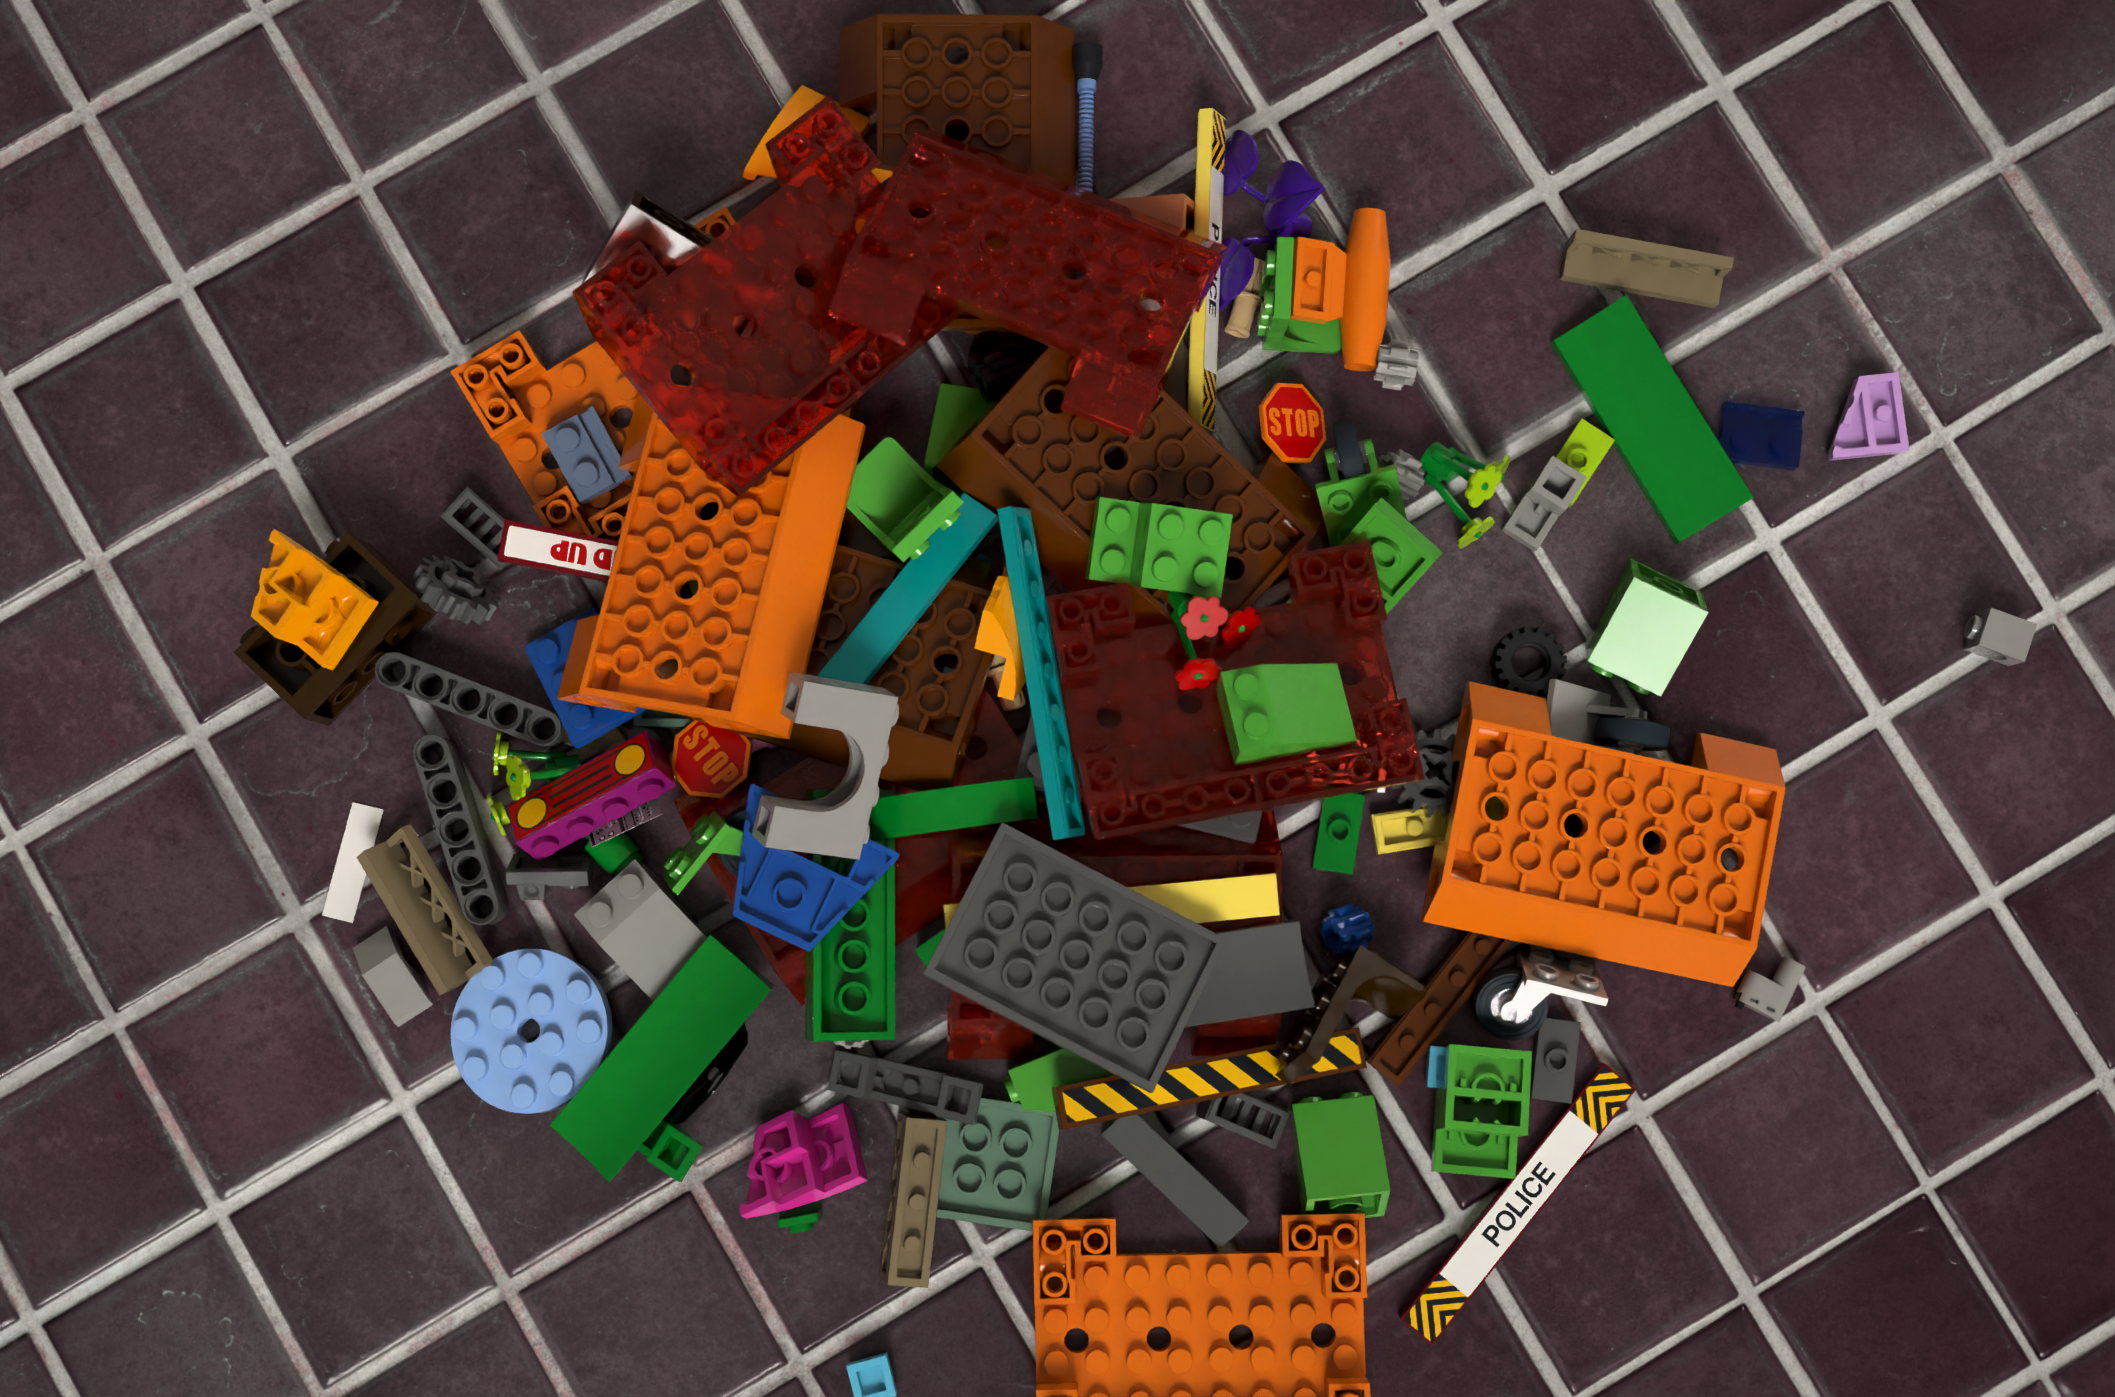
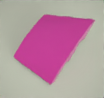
(803, 1161)

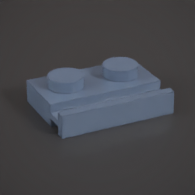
(586, 455)

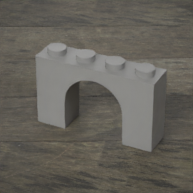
(839, 820)

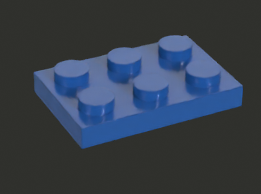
(580, 721)

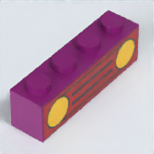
(591, 796)

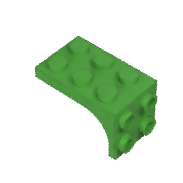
(1274, 317)
(900, 500)
(1397, 549)

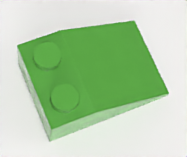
(1283, 710)

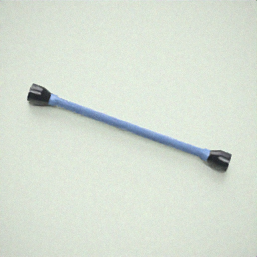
(1087, 65)

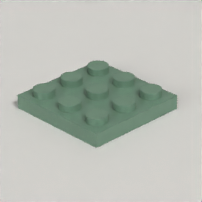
(999, 1166)

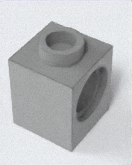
(1999, 636)

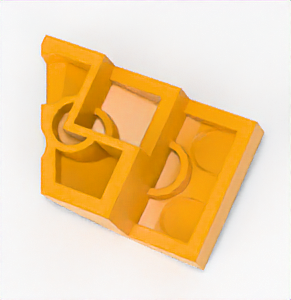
(309, 602)

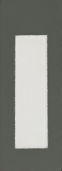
(348, 872)

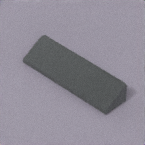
(1176, 1178)

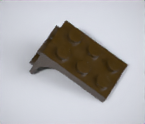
(1359, 978)

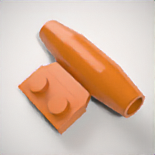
(1347, 286)

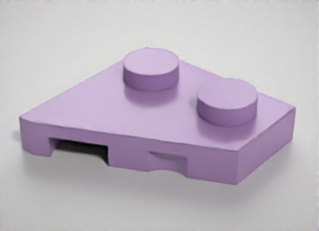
(1871, 419)

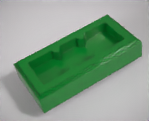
(1338, 833)

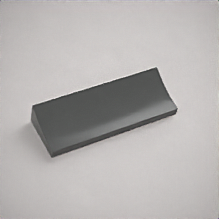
(1256, 975)

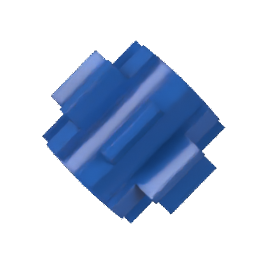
(1346, 929)

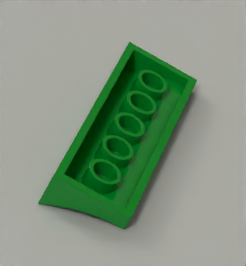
(1651, 420)
(854, 963)
(661, 1056)

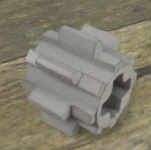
(1396, 364)
(1408, 471)

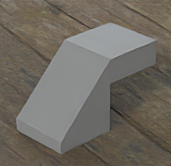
(1543, 503)
(391, 978)

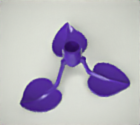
(1288, 193)

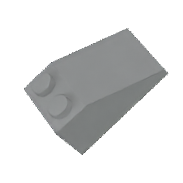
(642, 927)

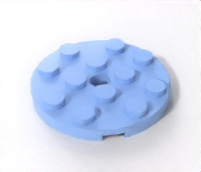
(492, 1015)

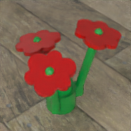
(1201, 616)

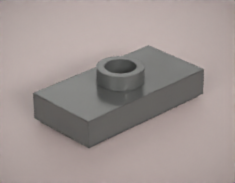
(1555, 1060)

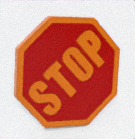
(1292, 423)
(710, 760)

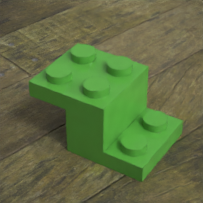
(1159, 546)
(1481, 1111)

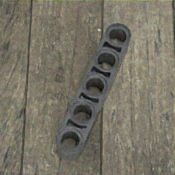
(453, 699)
(445, 817)

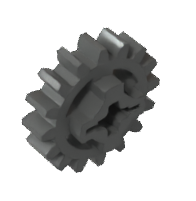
(455, 589)
(1442, 785)

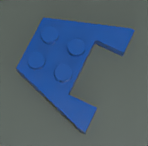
(794, 894)

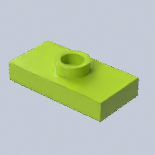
(1584, 450)

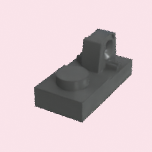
(559, 869)

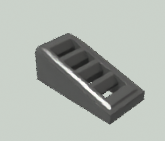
(458, 506)
(1208, 1109)

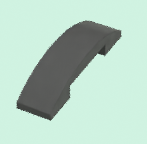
(906, 1086)

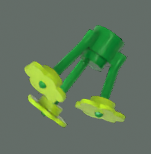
(1444, 465)
(520, 776)

